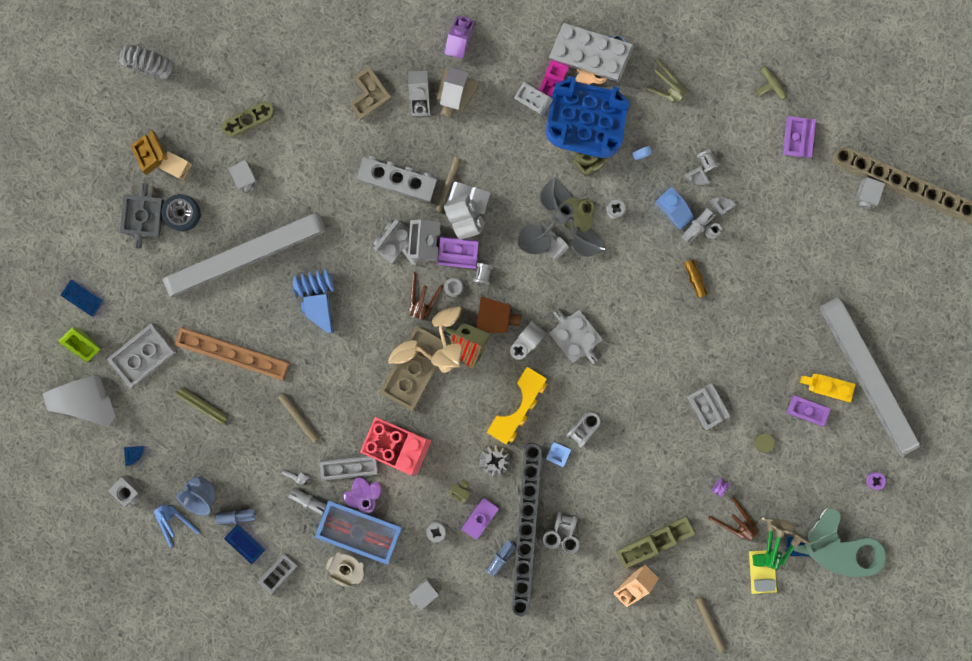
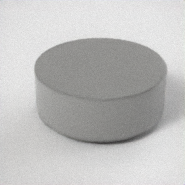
(453, 287)

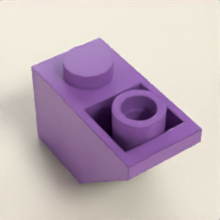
(459, 37)

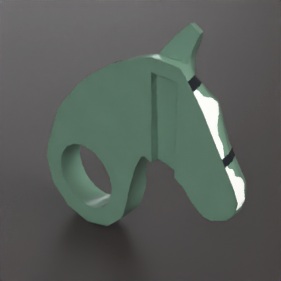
(837, 555)

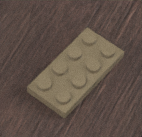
(409, 379)

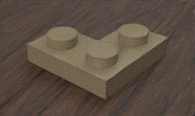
(373, 96)

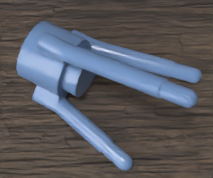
(164, 514)

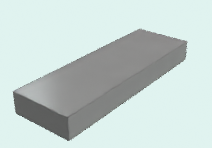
(348, 467)

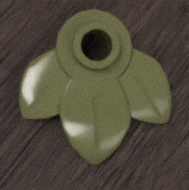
(581, 218)

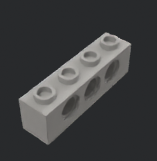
(371, 164)

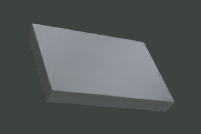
(141, 355)

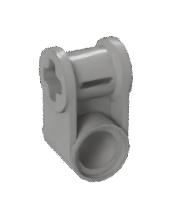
(583, 429)

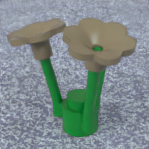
(774, 557)

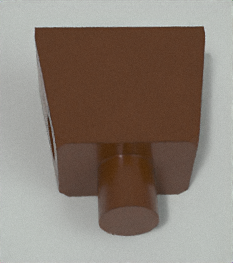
(495, 316)

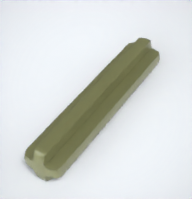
(202, 406)

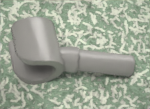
(302, 478)

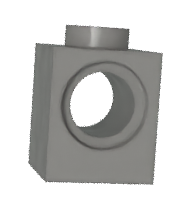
(243, 176)
(869, 193)
(118, 488)
(423, 594)

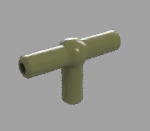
(773, 83)

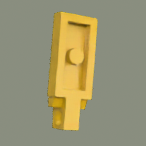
(829, 387)

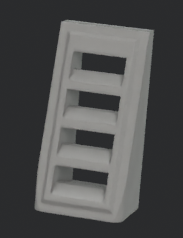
(267, 587)

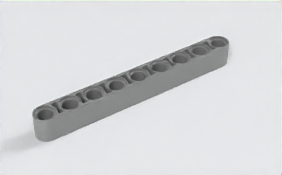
(244, 255)
(869, 376)

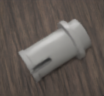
(710, 234)

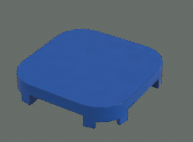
(586, 118)

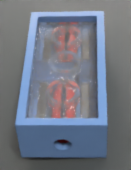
(358, 532)

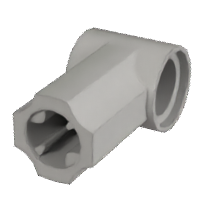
(557, 246)

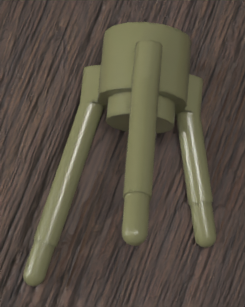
(676, 90)

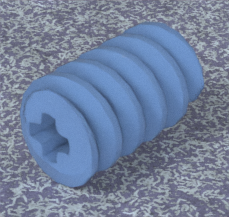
(313, 283)

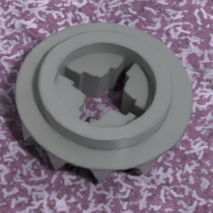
(486, 457)

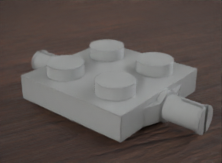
(575, 336)

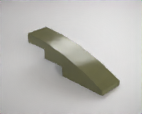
(656, 541)

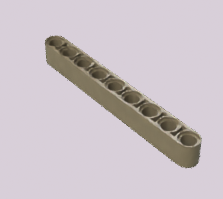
(904, 180)

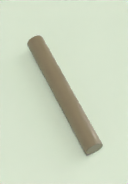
(448, 184)
(298, 417)
(710, 624)

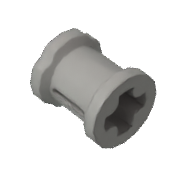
(708, 160)
(609, 209)
(483, 274)

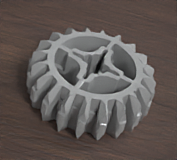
(145, 61)

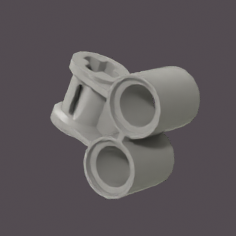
(528, 340)
(563, 532)

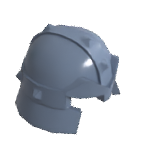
(197, 496)

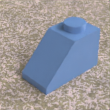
(675, 208)
(318, 310)

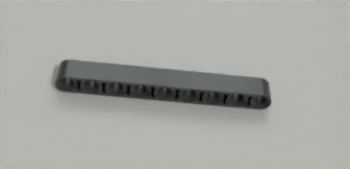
(522, 538)

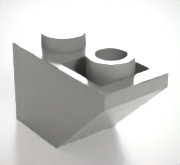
(419, 93)

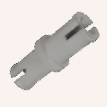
(697, 226)
(307, 501)

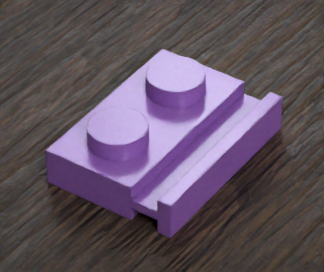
(799, 137)
(458, 252)

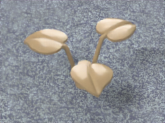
(445, 358)

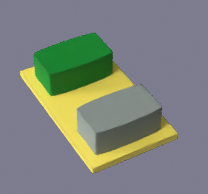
(762, 577)

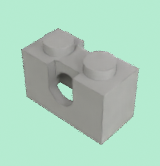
(418, 247)

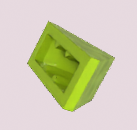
(79, 343)

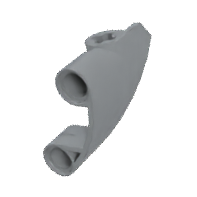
(82, 400)

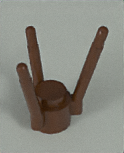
(419, 309)
(746, 528)

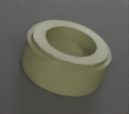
(764, 442)

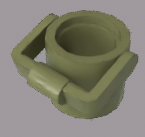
(588, 160)

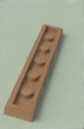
(232, 353)

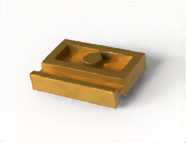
(148, 152)

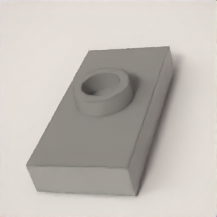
(533, 98)

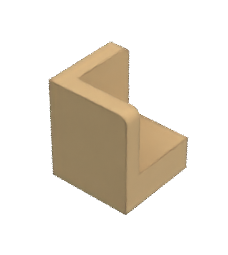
(175, 166)

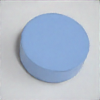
(642, 153)

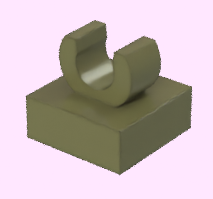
(459, 492)

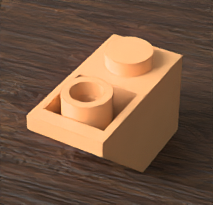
(636, 586)

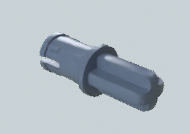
(235, 516)
(501, 558)

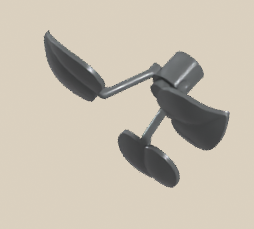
(533, 239)

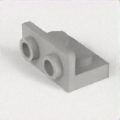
(393, 241)

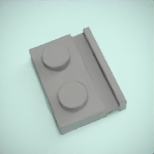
(708, 406)

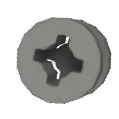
(434, 529)

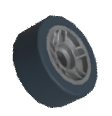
(174, 220)

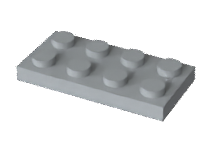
(591, 52)

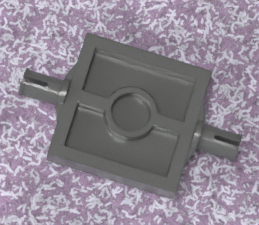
(141, 215)

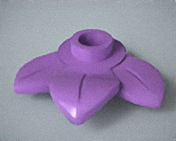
(363, 492)

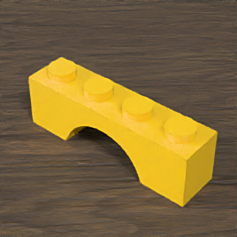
(504, 427)

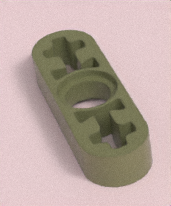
(258, 108)

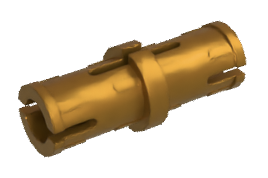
(695, 278)

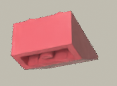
(396, 446)

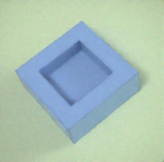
(558, 454)

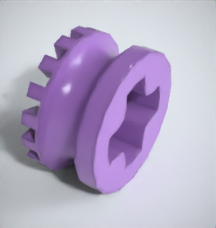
(882, 480)
(720, 487)

